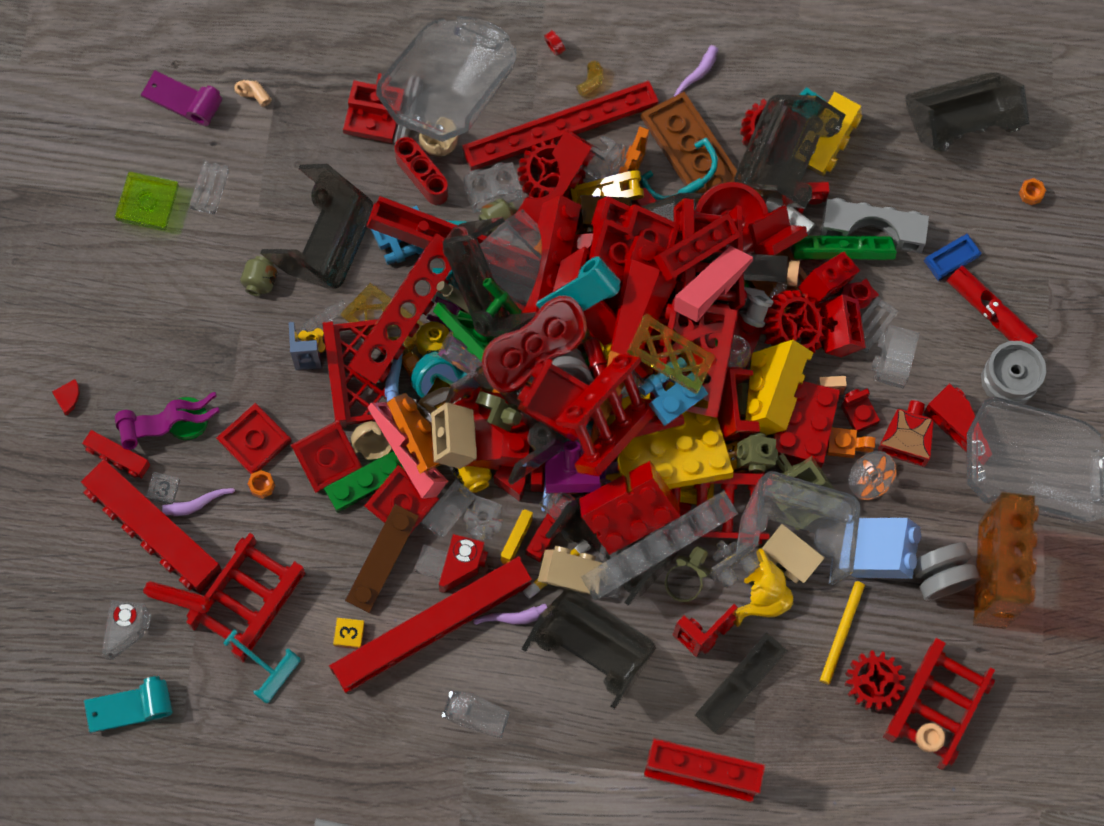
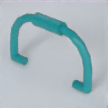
(694, 186)

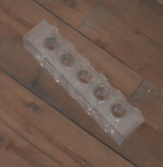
(659, 545)

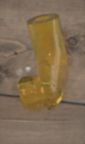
(594, 79)

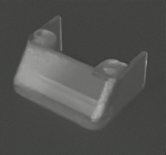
(808, 507)

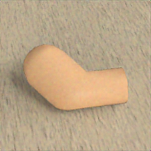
(254, 90)

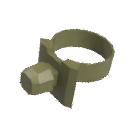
(501, 414)
(697, 557)

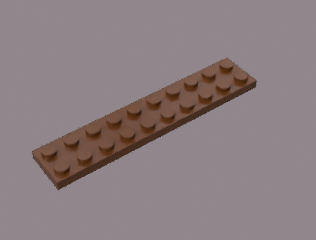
(676, 129)

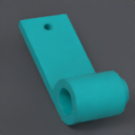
(593, 285)
(129, 707)

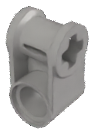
(755, 307)

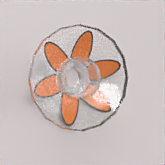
(872, 475)

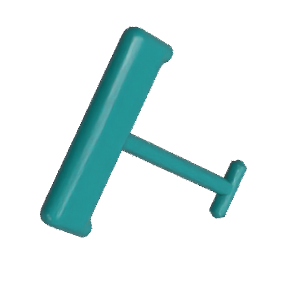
(277, 675)

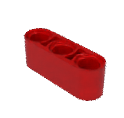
(419, 160)

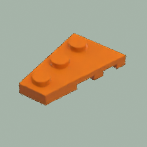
(635, 153)
(417, 429)

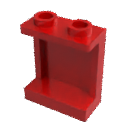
(550, 396)

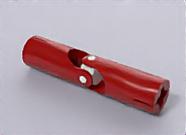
(999, 315)

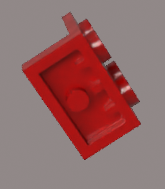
(690, 632)

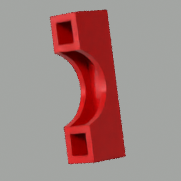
(571, 155)

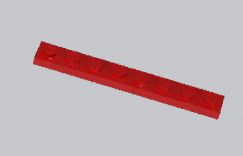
(575, 119)

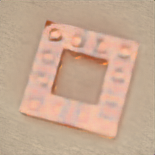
(1008, 525)

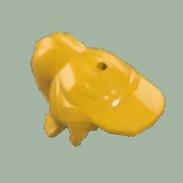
(769, 593)

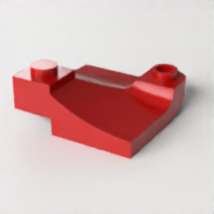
(618, 224)
(493, 443)

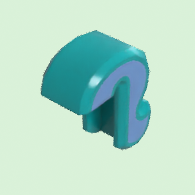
(430, 368)

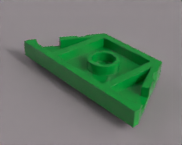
(463, 330)

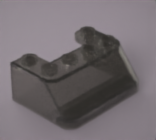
(966, 107)
(784, 145)

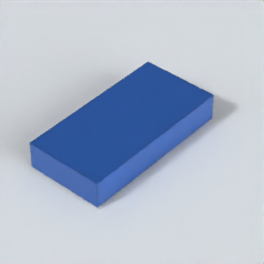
(952, 256)

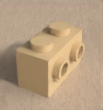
(453, 435)
(793, 554)
(565, 570)

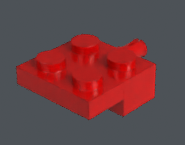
(367, 114)

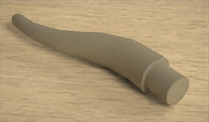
(452, 294)

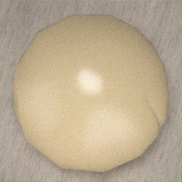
(437, 148)
(370, 441)

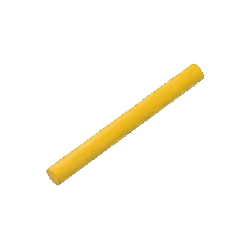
(842, 632)

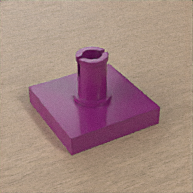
(562, 474)

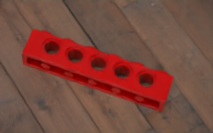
(362, 360)

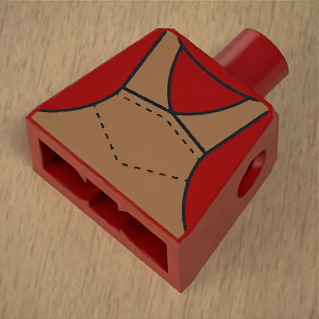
(909, 435)

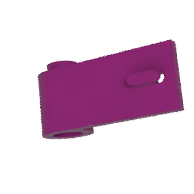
(182, 99)

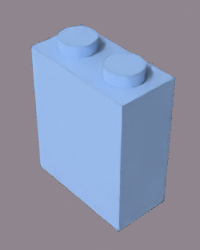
(886, 548)

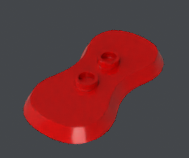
(550, 333)

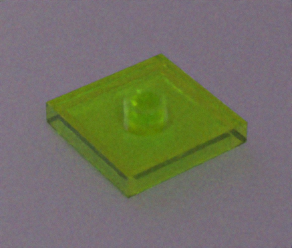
(146, 201)

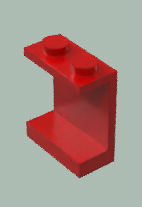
(729, 419)

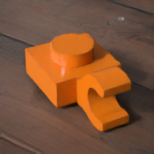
(844, 443)

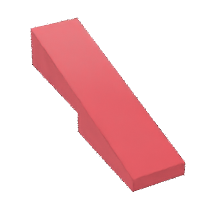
(711, 282)
(428, 483)

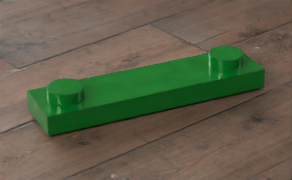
(854, 246)

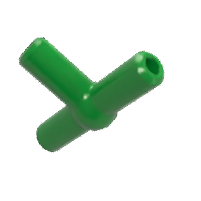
(501, 299)

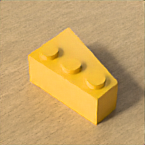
(828, 148)
(774, 384)

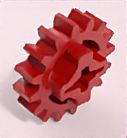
(886, 679)

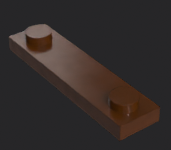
(381, 558)

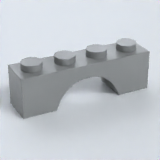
(905, 228)

